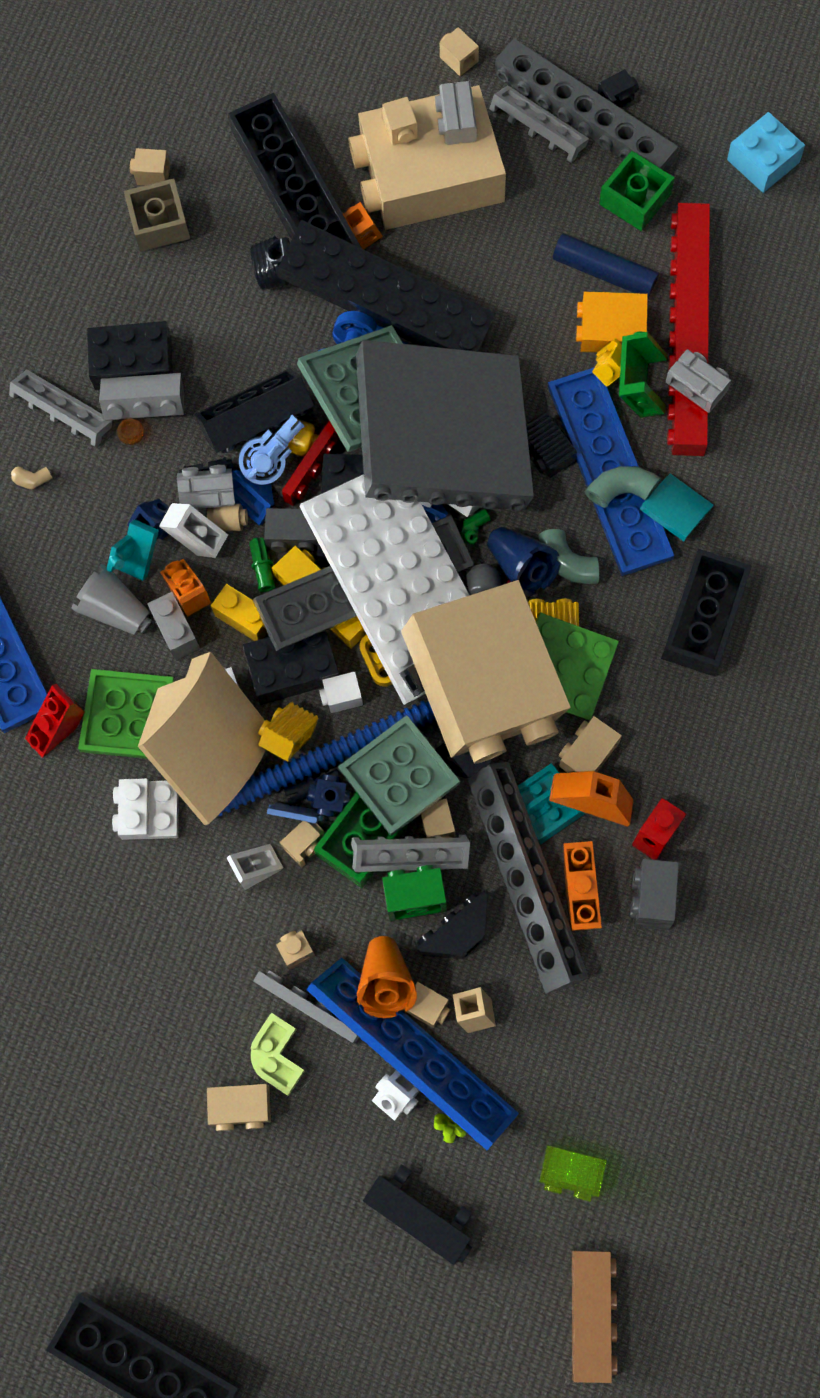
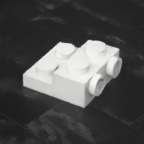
(145, 809)

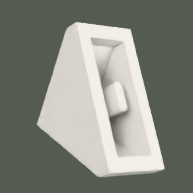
(255, 865)

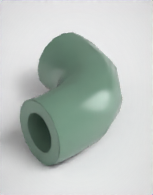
(619, 481)
(572, 566)

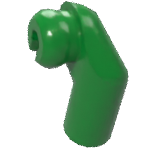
(471, 526)

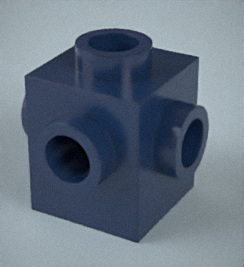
(151, 514)
(317, 791)

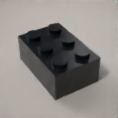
(129, 351)
(291, 669)

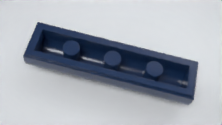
(605, 265)

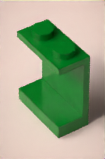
(636, 354)

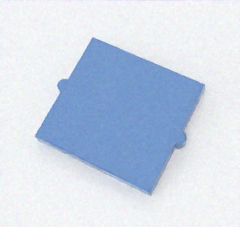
(294, 812)

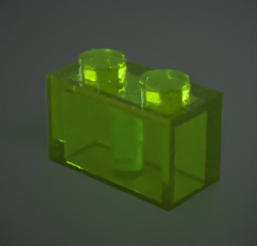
(572, 1172)

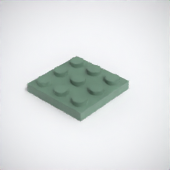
(399, 775)

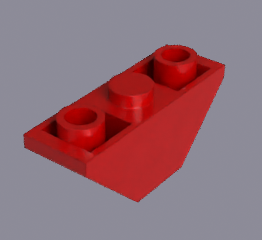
(54, 720)

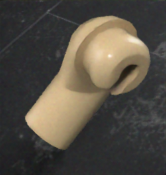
(29, 479)

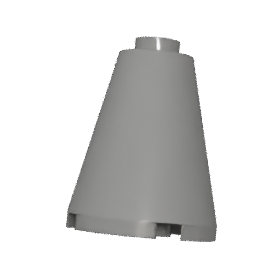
(112, 603)

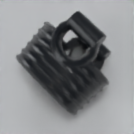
(266, 260)

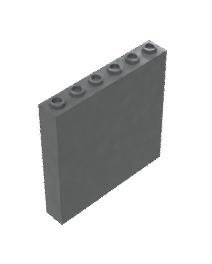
(443, 426)

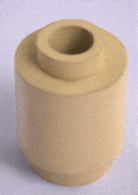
(228, 517)

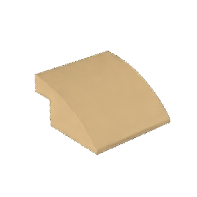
(203, 737)

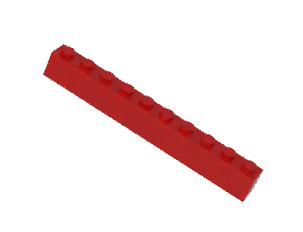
(690, 320)

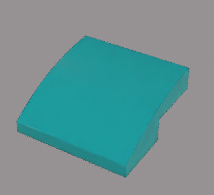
(676, 507)
(545, 816)

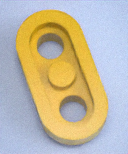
(373, 663)

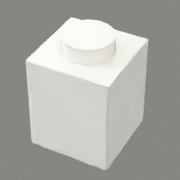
(341, 692)

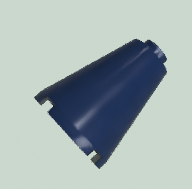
(524, 559)

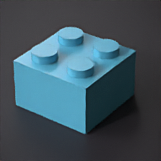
(765, 152)

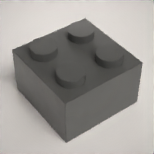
(655, 894)

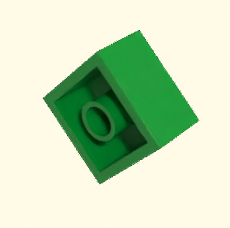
(636, 190)
(414, 893)

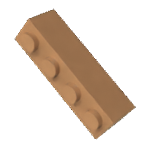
(592, 1317)

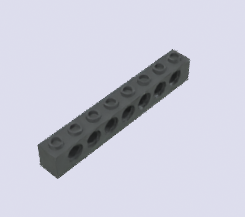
(579, 98)
(527, 878)

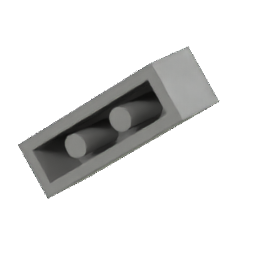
(142, 396)

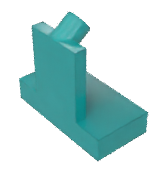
(134, 551)

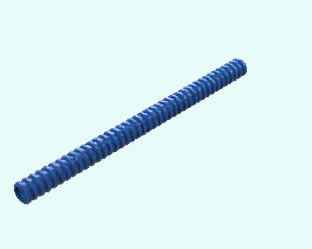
(324, 756)

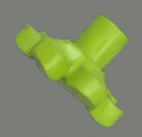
(449, 1128)

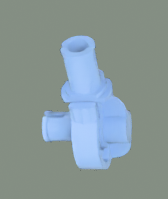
(267, 454)

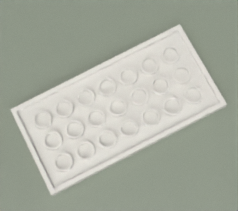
(385, 564)

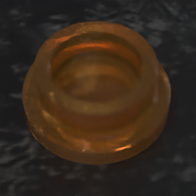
(130, 431)

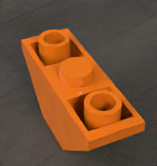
(185, 587)
(594, 795)
(581, 886)

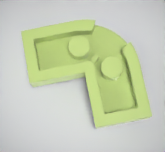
(267, 1056)

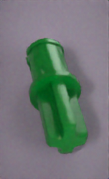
(262, 565)

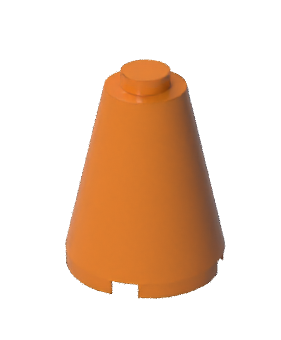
(385, 980)

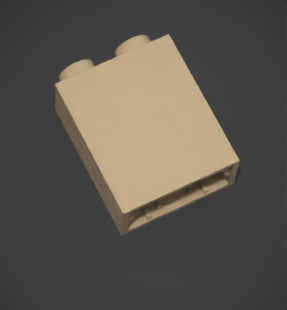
(426, 175)
(486, 671)

